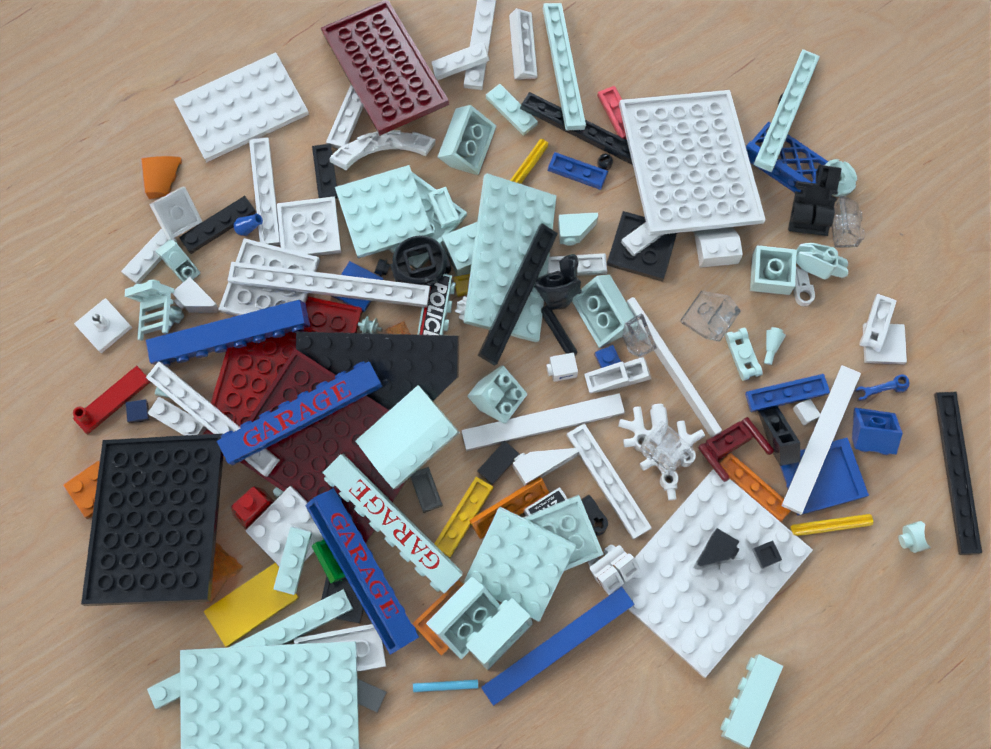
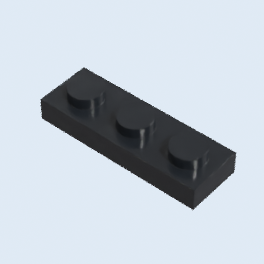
(324, 171)

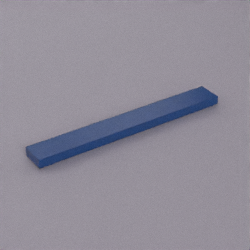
(557, 646)

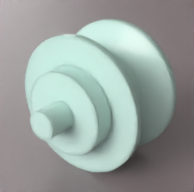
(369, 326)

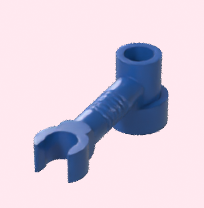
(900, 388)

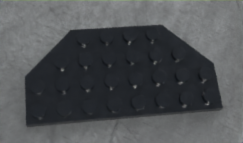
(397, 359)

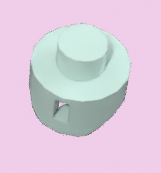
(914, 537)

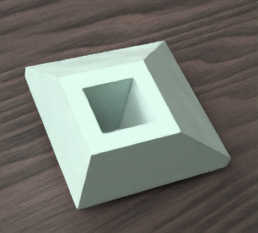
(498, 394)

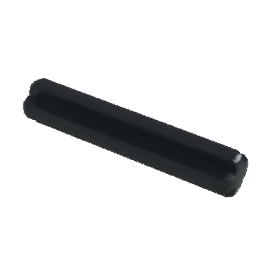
(558, 331)

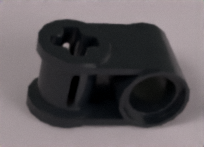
(595, 514)

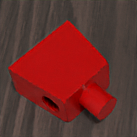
(251, 506)

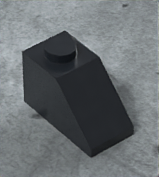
(717, 550)

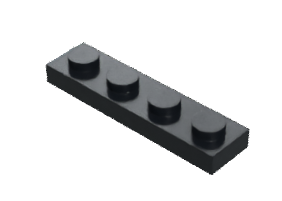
(216, 225)

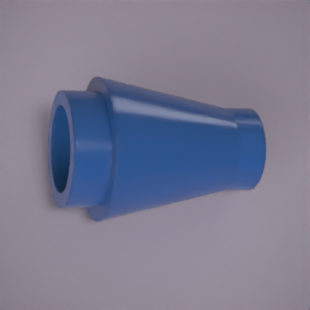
(245, 225)

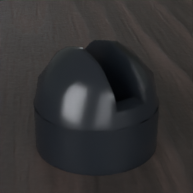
(606, 164)

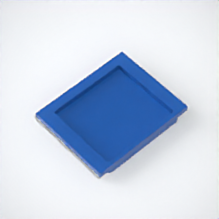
(837, 480)

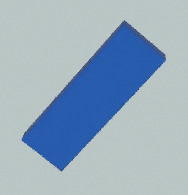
(577, 170)

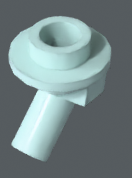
(176, 317)

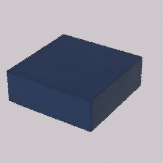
(137, 411)

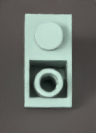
(177, 261)

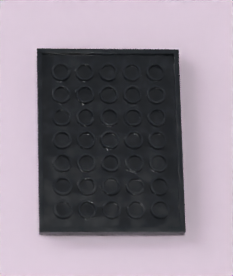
(154, 521)

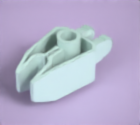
(821, 260)

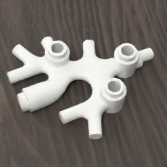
(658, 414)

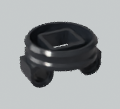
(425, 276)

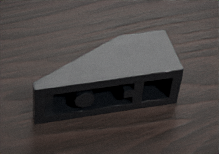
(780, 436)

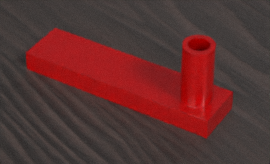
(110, 400)

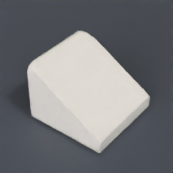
(806, 412)

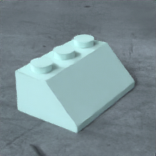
(467, 140)
(603, 309)
(463, 616)
(499, 633)

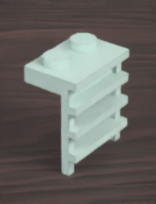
(152, 296)

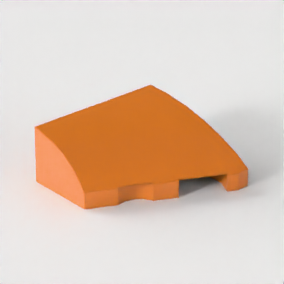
(159, 174)

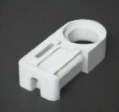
(802, 284)

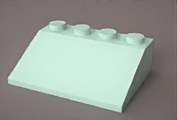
(407, 437)

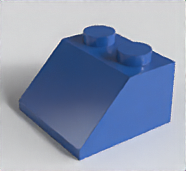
(876, 431)

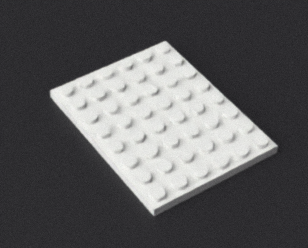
(690, 162)
(710, 607)

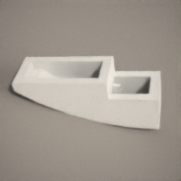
(618, 375)

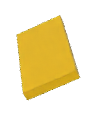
(248, 606)

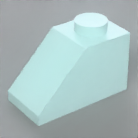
(575, 227)

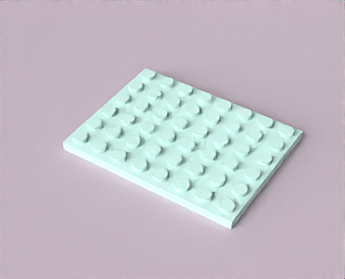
(270, 697)

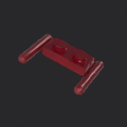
(728, 441)

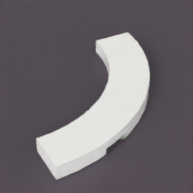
(372, 142)

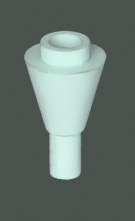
(773, 341)

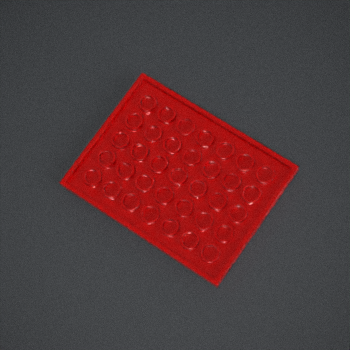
(253, 368)

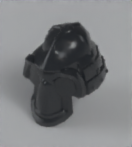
(560, 286)

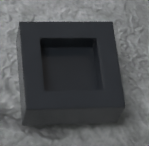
(767, 554)

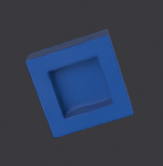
(607, 356)

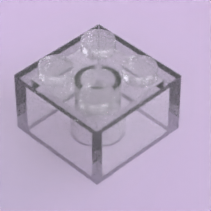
(666, 448)

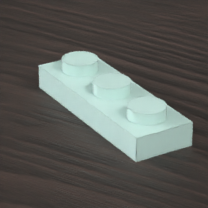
(510, 109)
(292, 560)

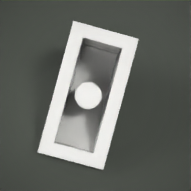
(193, 298)

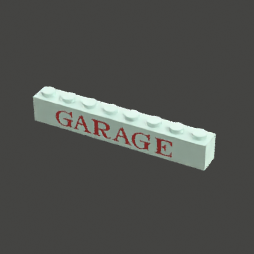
(393, 523)

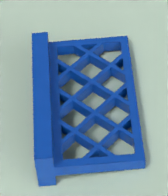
(781, 171)

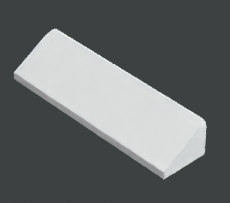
(523, 45)

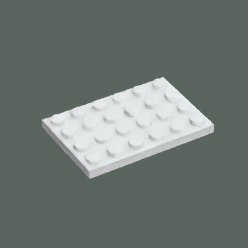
(241, 107)

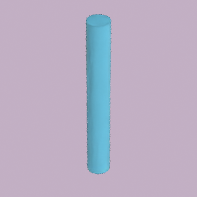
(447, 685)

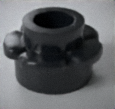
(382, 267)

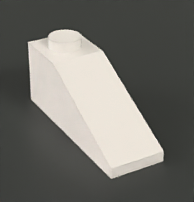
(541, 463)

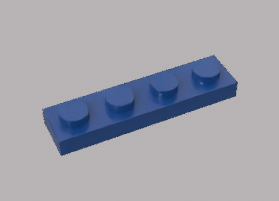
(787, 393)

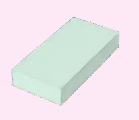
(444, 207)

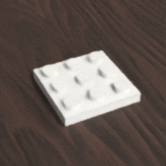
(309, 226)
(273, 526)

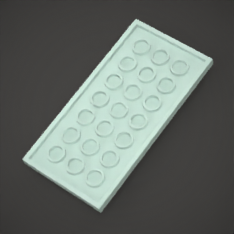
(504, 231)

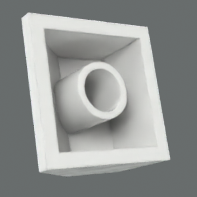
(718, 247)

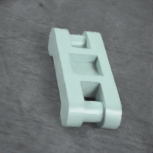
(743, 354)

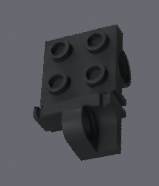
(814, 206)

